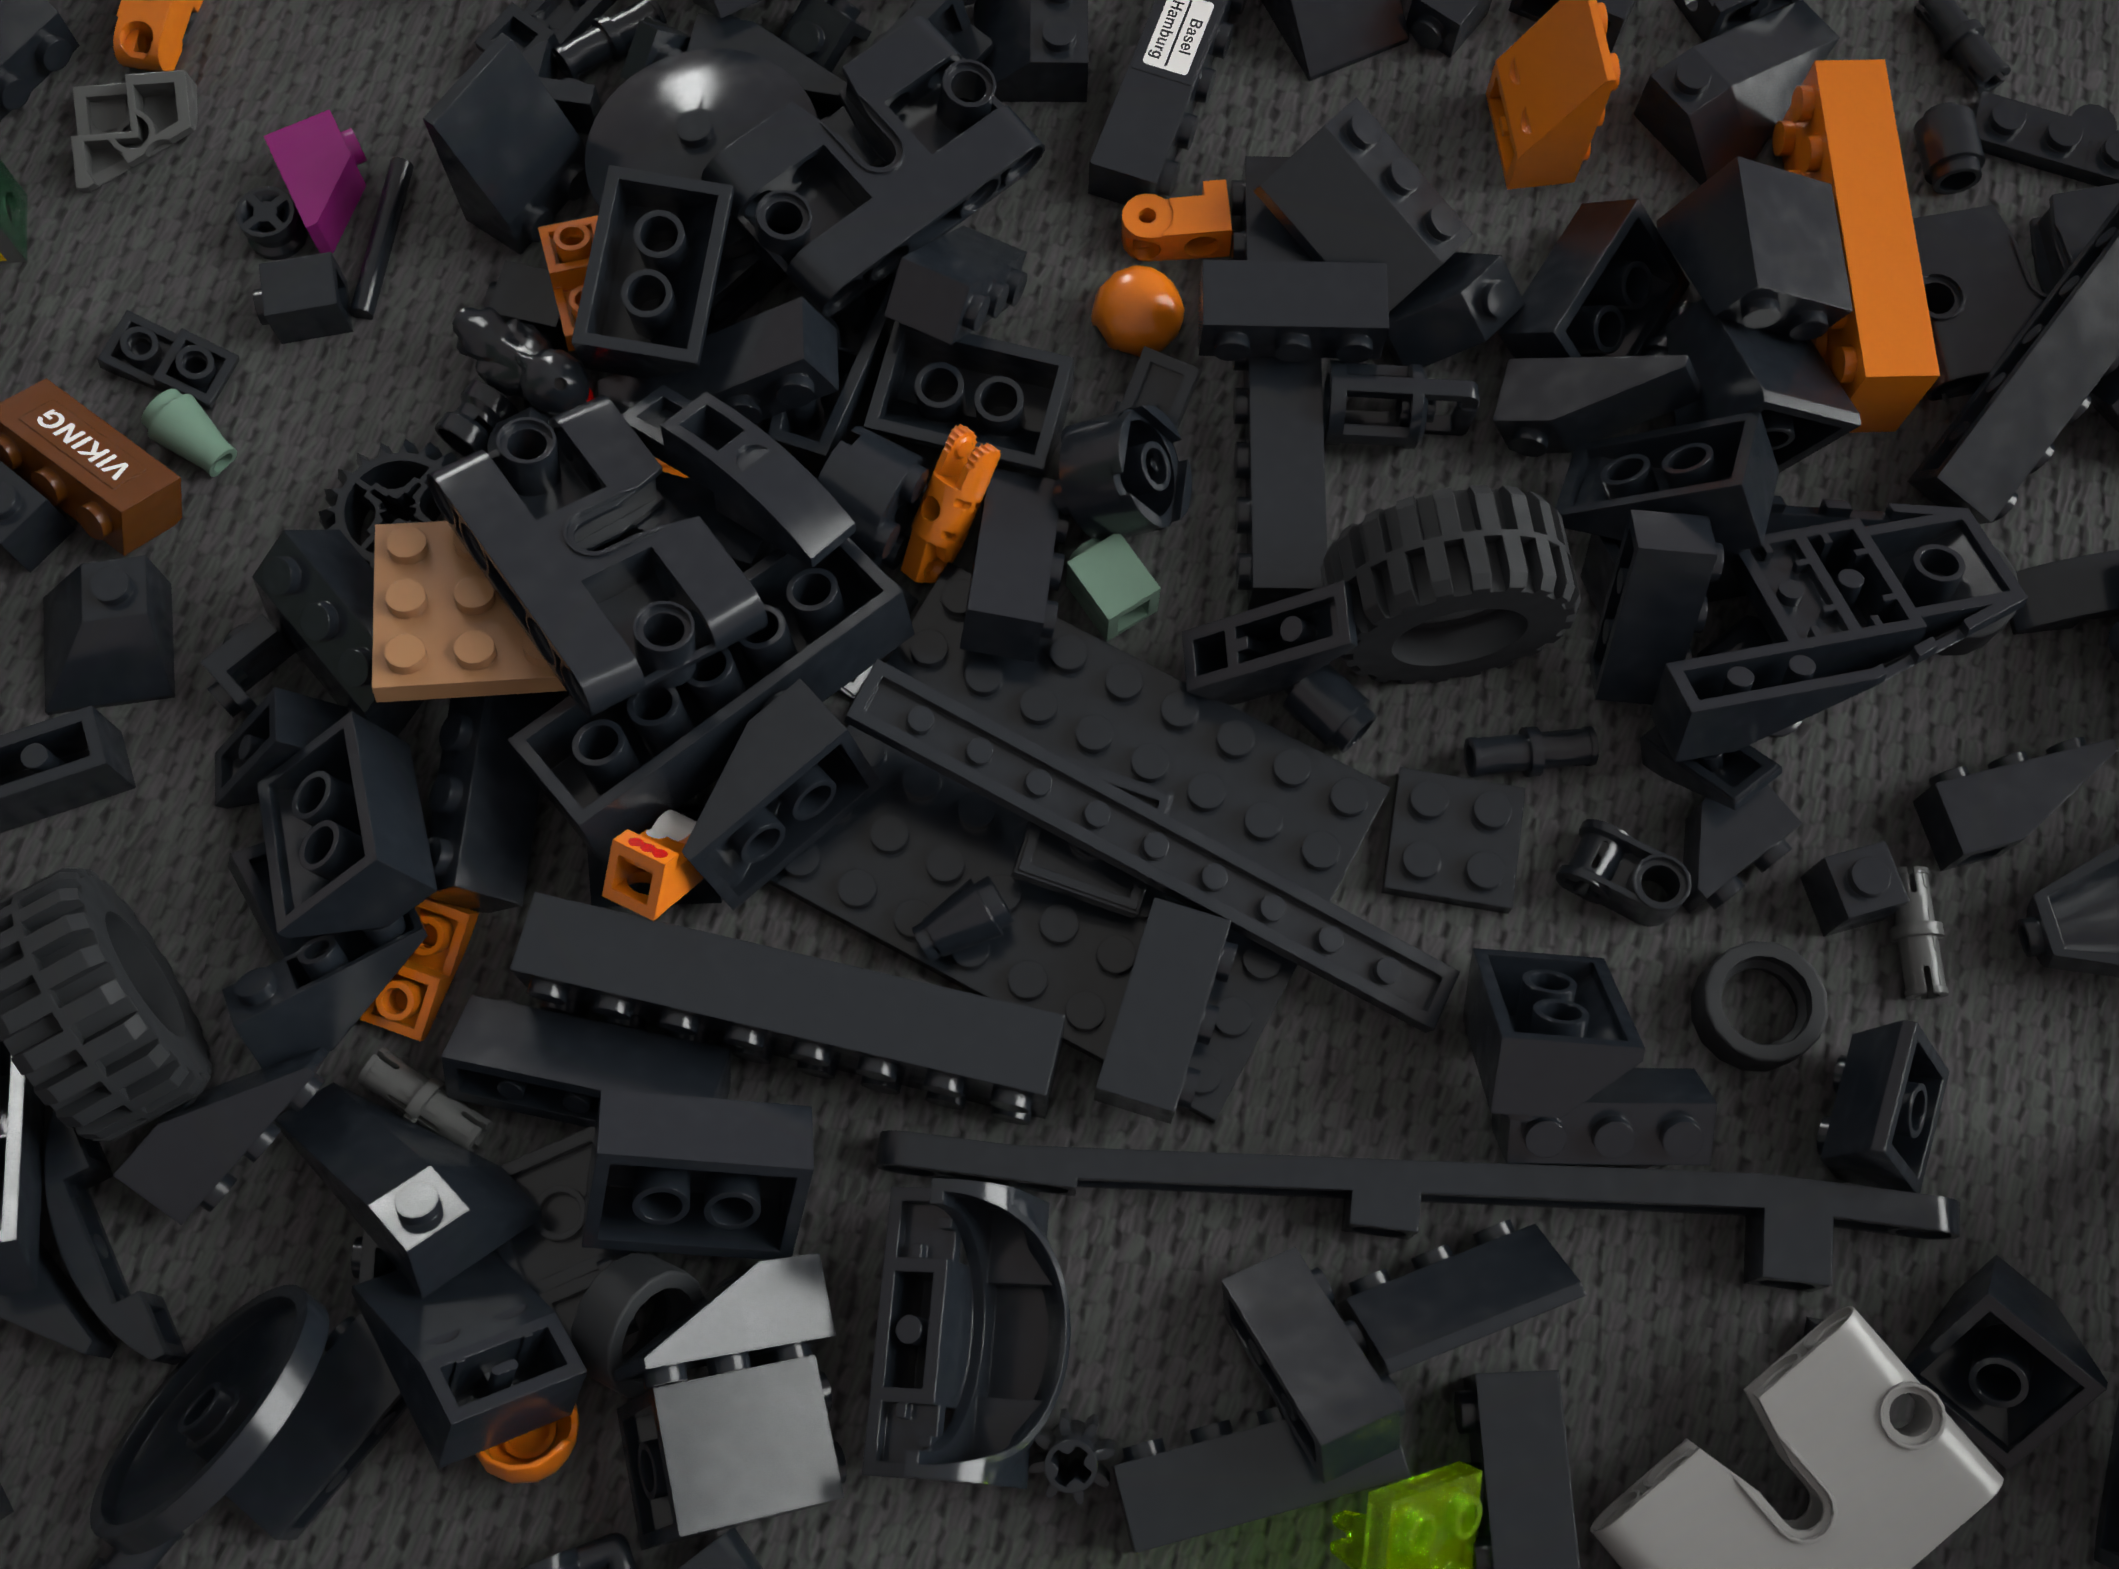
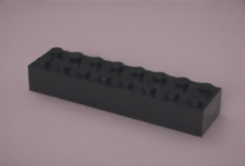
(791, 1008)

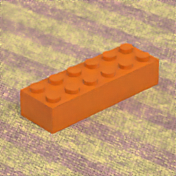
(1847, 136)

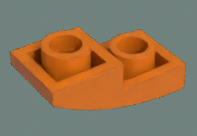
(567, 256)
(418, 989)

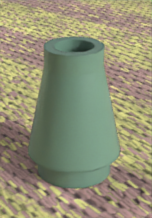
(187, 430)

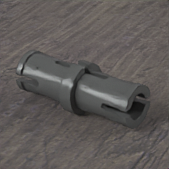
(1919, 938)
(423, 1100)

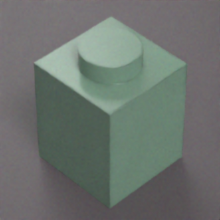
(1111, 585)

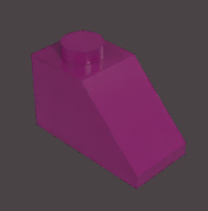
(320, 174)

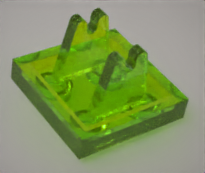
(1415, 1523)

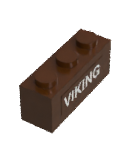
(88, 467)

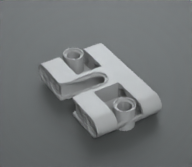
(1872, 1488)

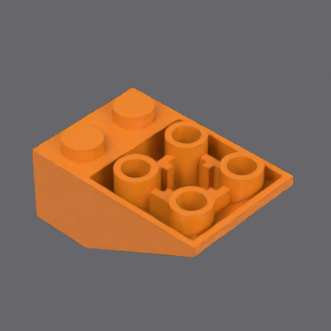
(1552, 94)

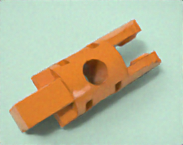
(949, 505)

